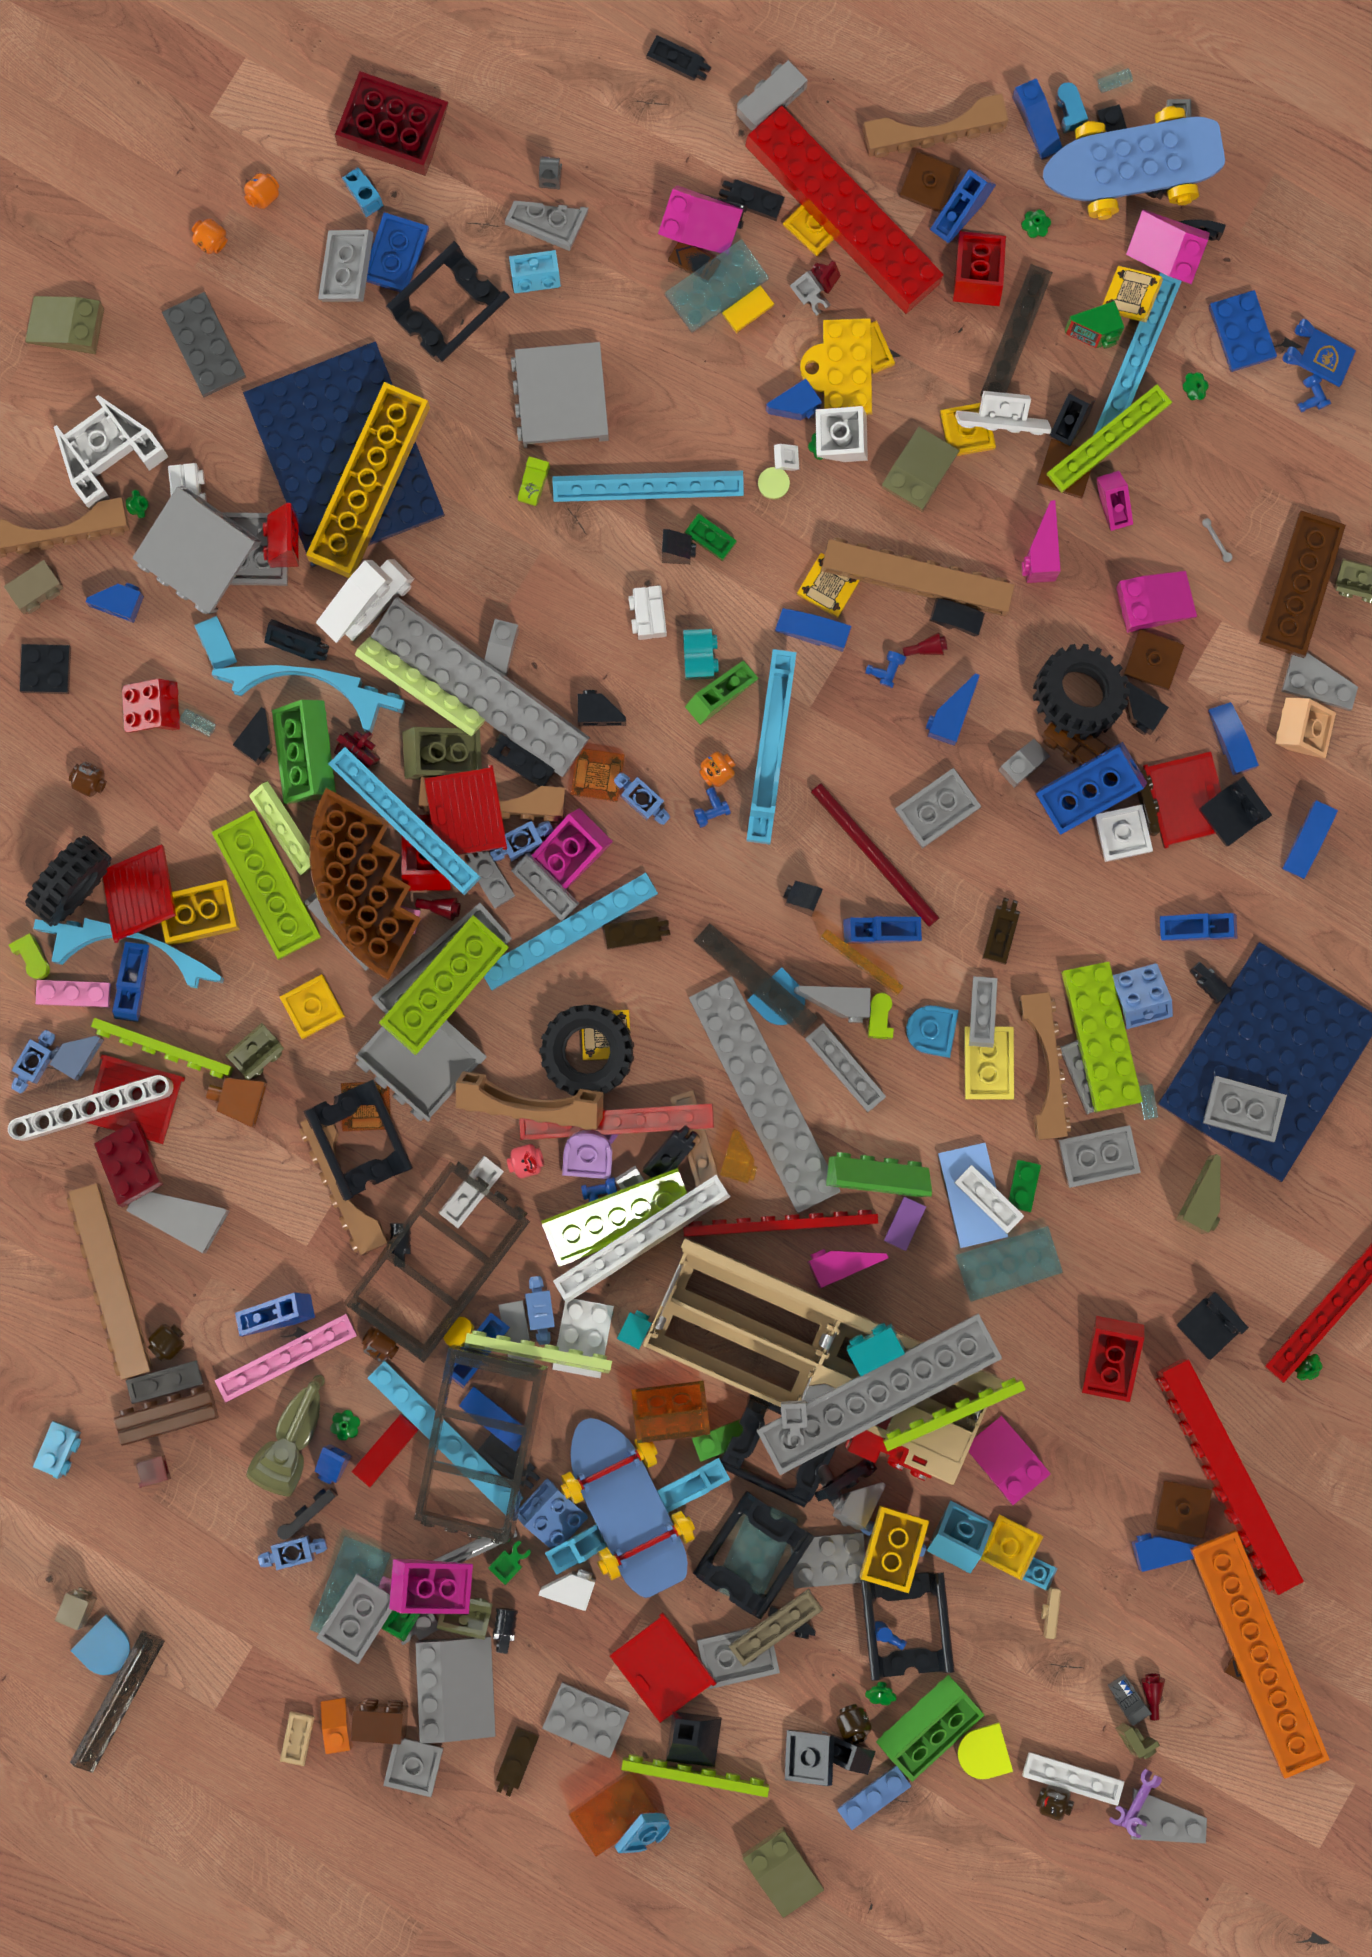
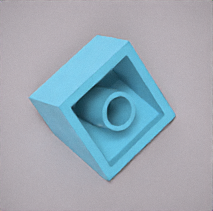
(960, 1537)

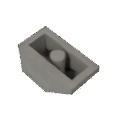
(1023, 763)
(858, 1505)

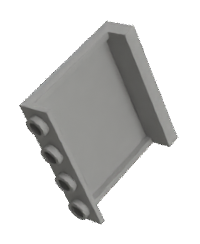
(560, 393)
(195, 549)
(422, 1078)

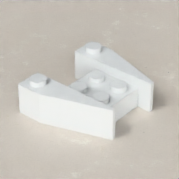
(100, 444)
(364, 598)

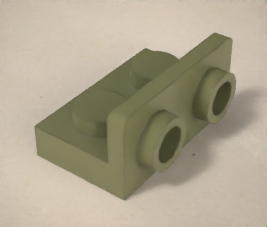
(1136, 1743)

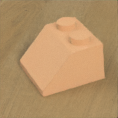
(1305, 727)

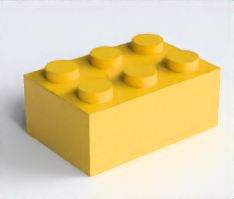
(201, 913)
(894, 1549)

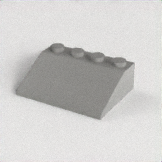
(455, 1689)

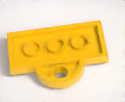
(842, 364)

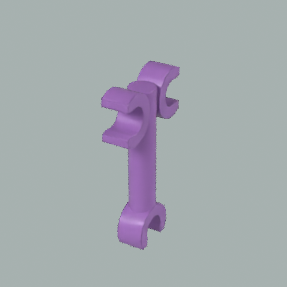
(1128, 1818)

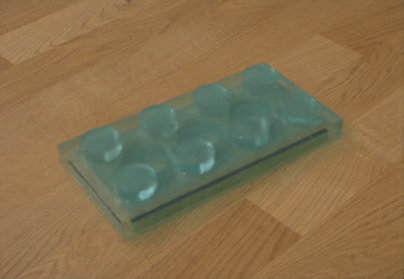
(716, 286)
(1008, 1263)
(755, 1554)
(352, 1559)

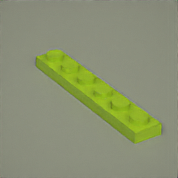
(1109, 438)
(152, 1045)
(943, 1417)
(706, 1777)

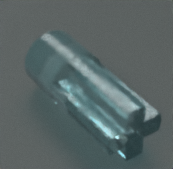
(1115, 80)
(198, 722)
(1149, 1104)

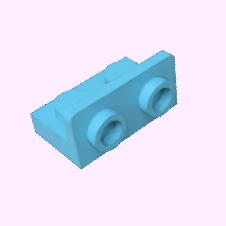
(535, 271)
(57, 1449)

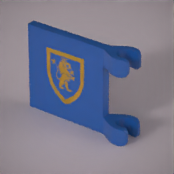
(1322, 354)

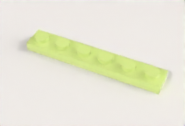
(419, 686)
(527, 1349)

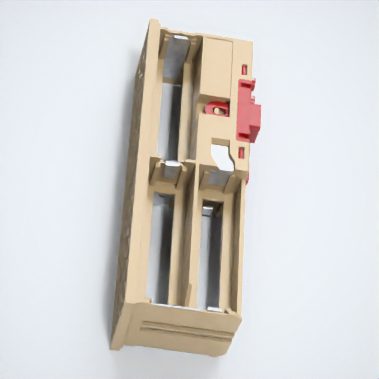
(933, 1454)

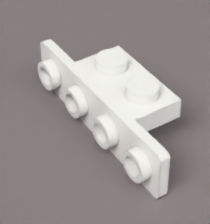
(1004, 412)

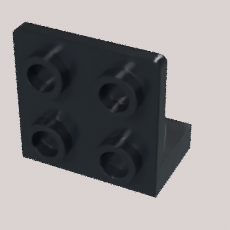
(1235, 811)
(1211, 1325)

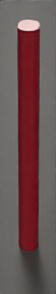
(875, 855)

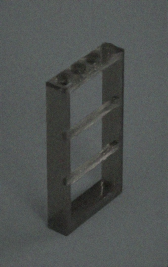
(394, 1331)
(501, 1365)

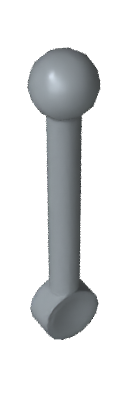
(1227, 557)

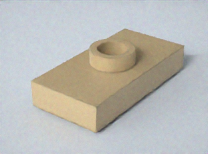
(1050, 1612)
(297, 1738)

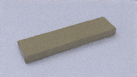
(775, 1627)

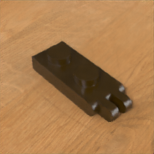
(1150, 805)
(635, 932)
(1001, 932)
(516, 1759)

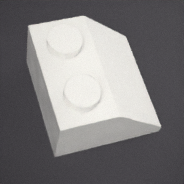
(842, 434)
(571, 1589)

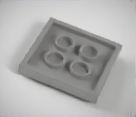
(254, 569)

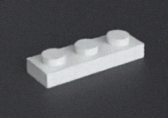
(467, 1197)
(989, 1199)

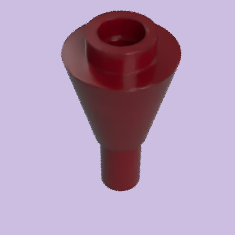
(931, 646)
(447, 907)
(1153, 1689)

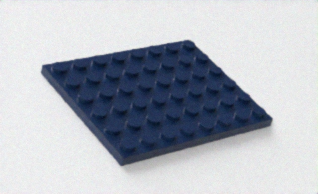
(311, 429)
(1279, 1035)

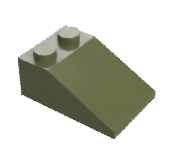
(65, 323)
(920, 469)
(439, 752)
(1203, 1201)
(782, 1872)

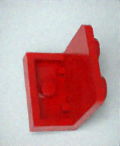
(151, 705)

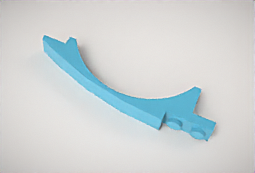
(365, 701)
(771, 747)
(72, 938)
(672, 1495)

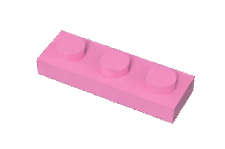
(73, 993)

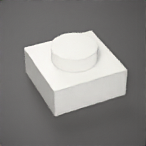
(786, 457)

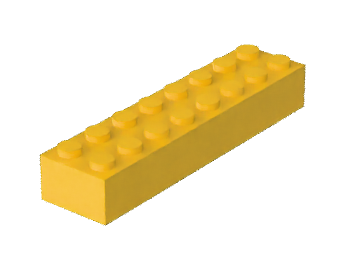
(368, 480)

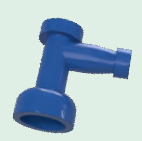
(1319, 398)
(887, 676)
(719, 808)
(592, 1192)
(884, 1634)

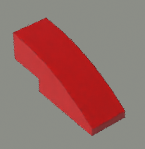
(385, 1450)

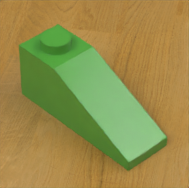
(721, 692)
(718, 1440)

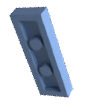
(874, 1797)

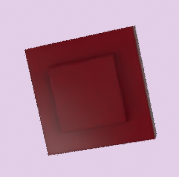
(826, 275)

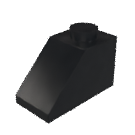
(1072, 416)
(677, 547)
(1144, 710)
(598, 711)
(256, 738)
(802, 897)
(852, 1756)

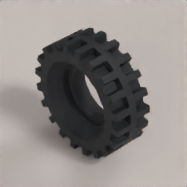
(1066, 713)
(68, 880)
(555, 1042)

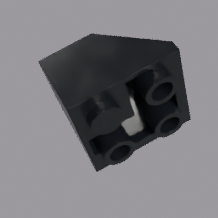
(693, 1739)

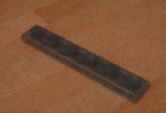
(1017, 330)
(755, 979)
(117, 1701)

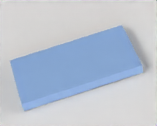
(970, 1221)

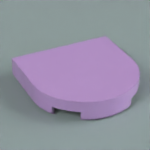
(588, 1155)

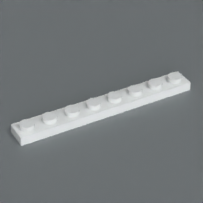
(641, 1238)

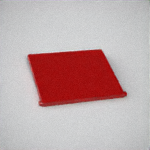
(1181, 790)
(466, 811)
(138, 893)
(152, 1117)
(662, 1668)

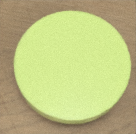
(773, 483)

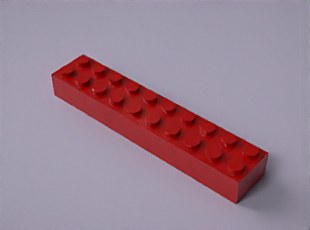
(843, 209)
(1229, 1477)

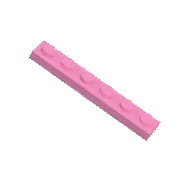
(285, 1358)

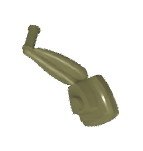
(279, 1463)

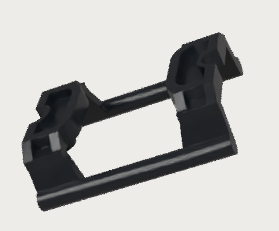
(465, 276)
(374, 1170)
(744, 1445)
(778, 1529)
(920, 1658)

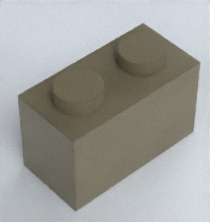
(34, 588)
(76, 1608)

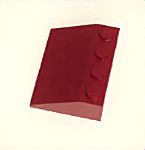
(391, 123)

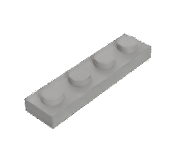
(845, 1068)

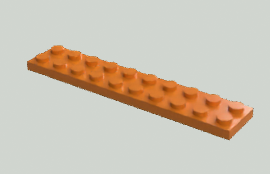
(1259, 1654)

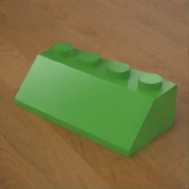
(303, 750)
(879, 1176)
(930, 1728)

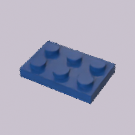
(396, 252)
(1242, 331)

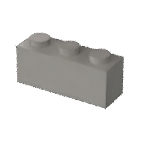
(777, 91)

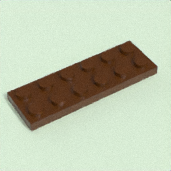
(1302, 584)

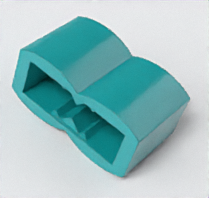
(699, 654)

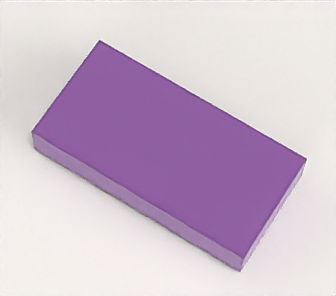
(904, 1223)

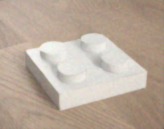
(1123, 833)

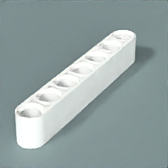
(79, 1112)

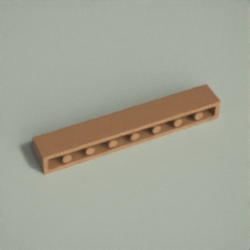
(917, 577)
(110, 1281)

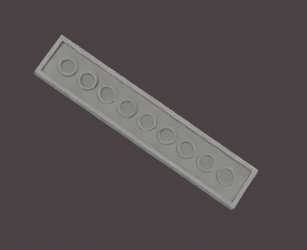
(480, 686)
(764, 1094)
(883, 1392)

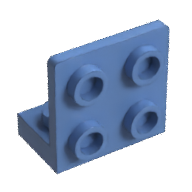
(1143, 996)
(551, 1515)

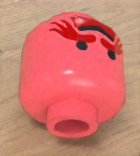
(525, 1161)

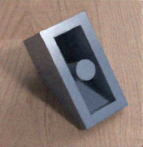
(75, 1056)

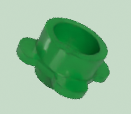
(137, 504)

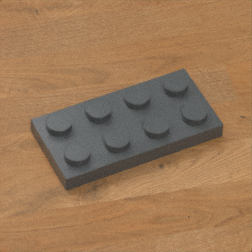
(204, 344)

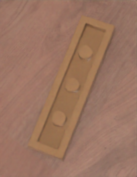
(701, 1156)

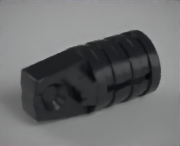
(1210, 982)
(404, 1245)
(504, 1628)

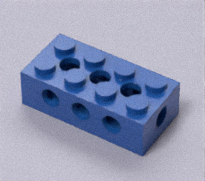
(1094, 772)

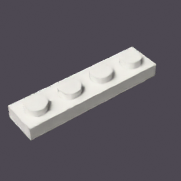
(1073, 1778)

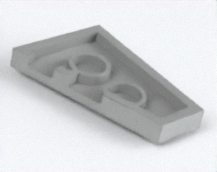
(548, 223)
(1318, 682)
(1169, 1822)

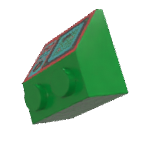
(1097, 326)

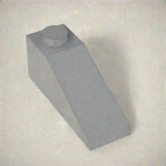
(501, 645)
(840, 1001)

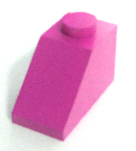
(1115, 500)

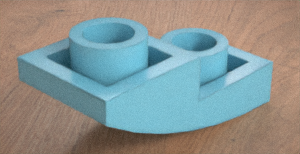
(215, 643)
(1040, 1573)

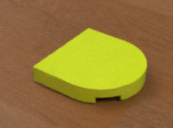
(984, 1753)

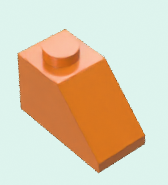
(335, 1726)

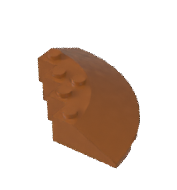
(356, 883)

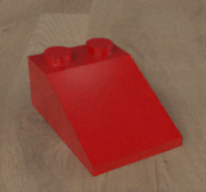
(979, 268)
(282, 537)
(418, 870)
(1113, 1358)

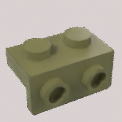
(1354, 579)
(255, 1052)
(472, 1624)

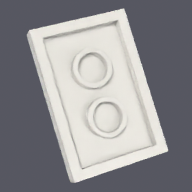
(586, 1329)

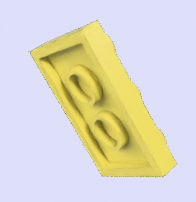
(990, 1070)

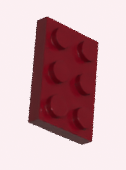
(128, 1164)

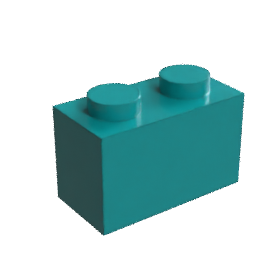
(635, 1329)
(875, 1349)

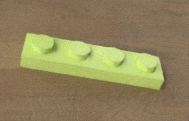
(282, 826)

